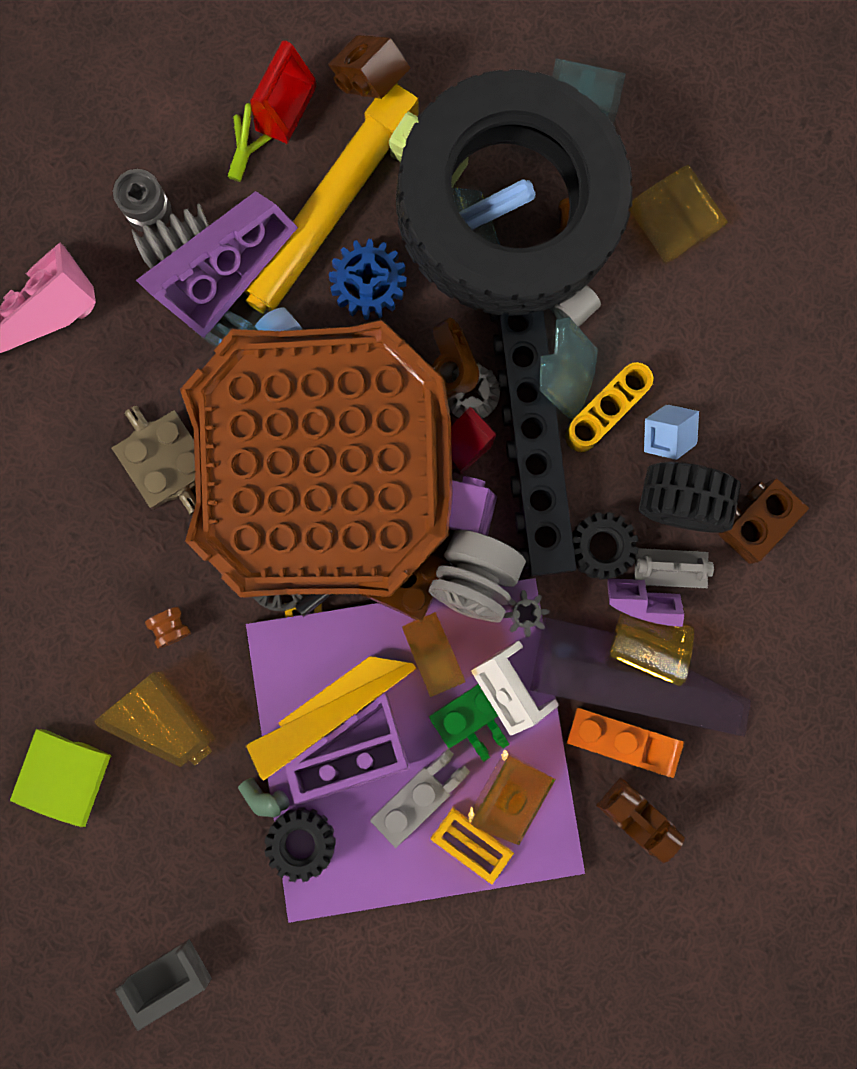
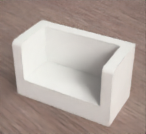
(508, 692)

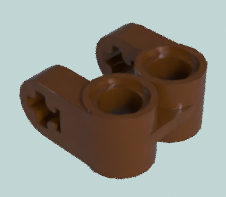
(454, 353)
(641, 821)

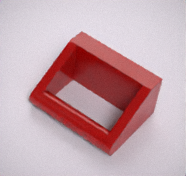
(282, 94)

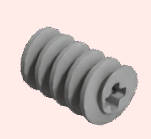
(168, 239)

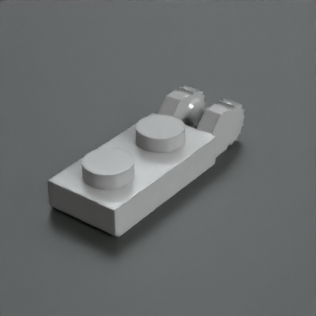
(416, 800)

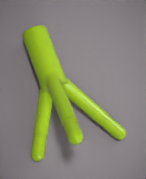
(243, 150)

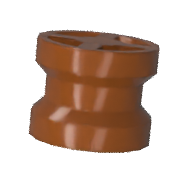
(167, 627)

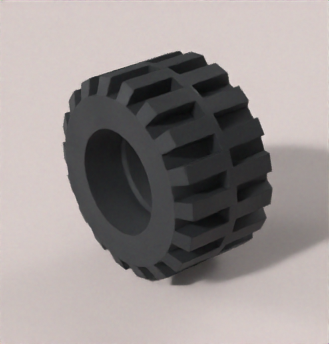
(690, 497)

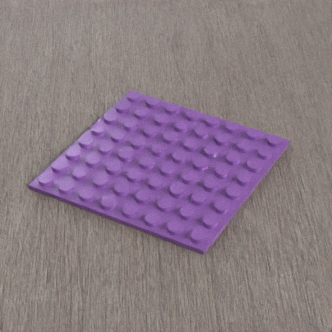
(305, 655)

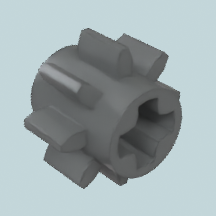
(536, 612)

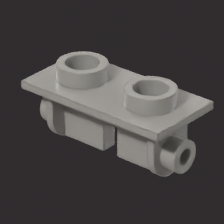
(673, 568)

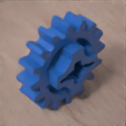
(353, 278)

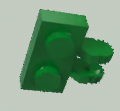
(464, 717)

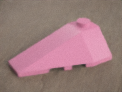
(49, 301)

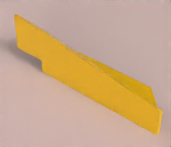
(325, 712)

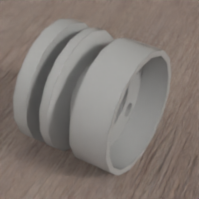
(478, 571)

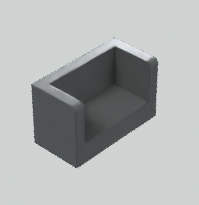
(163, 985)

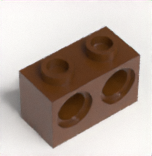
(767, 527)

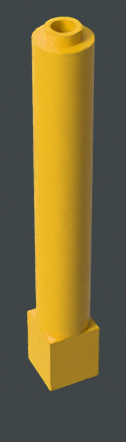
(331, 198)

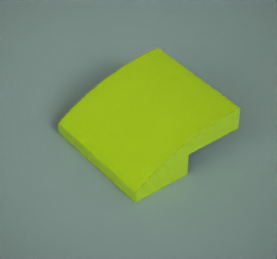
(60, 778)

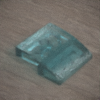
(571, 370)

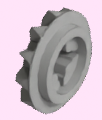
(488, 393)

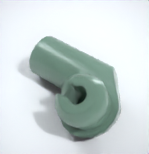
(263, 803)

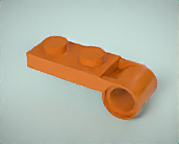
(625, 742)

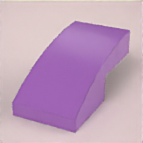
(632, 598)

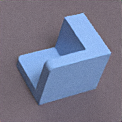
(671, 431)

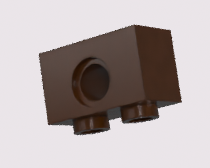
(369, 66)

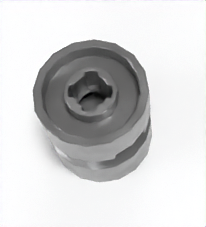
(141, 199)

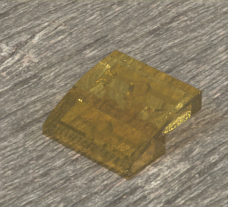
(677, 213)
(654, 647)

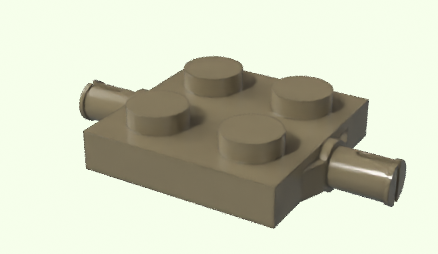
(159, 459)

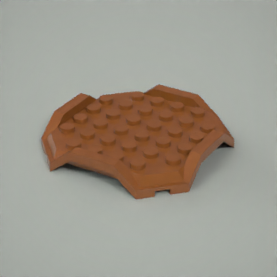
(318, 461)

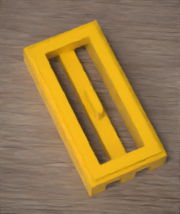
(498, 864)

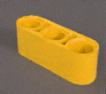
(619, 394)

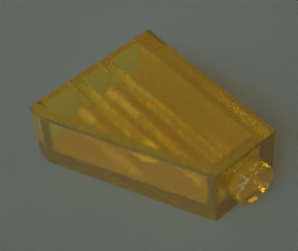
(159, 722)

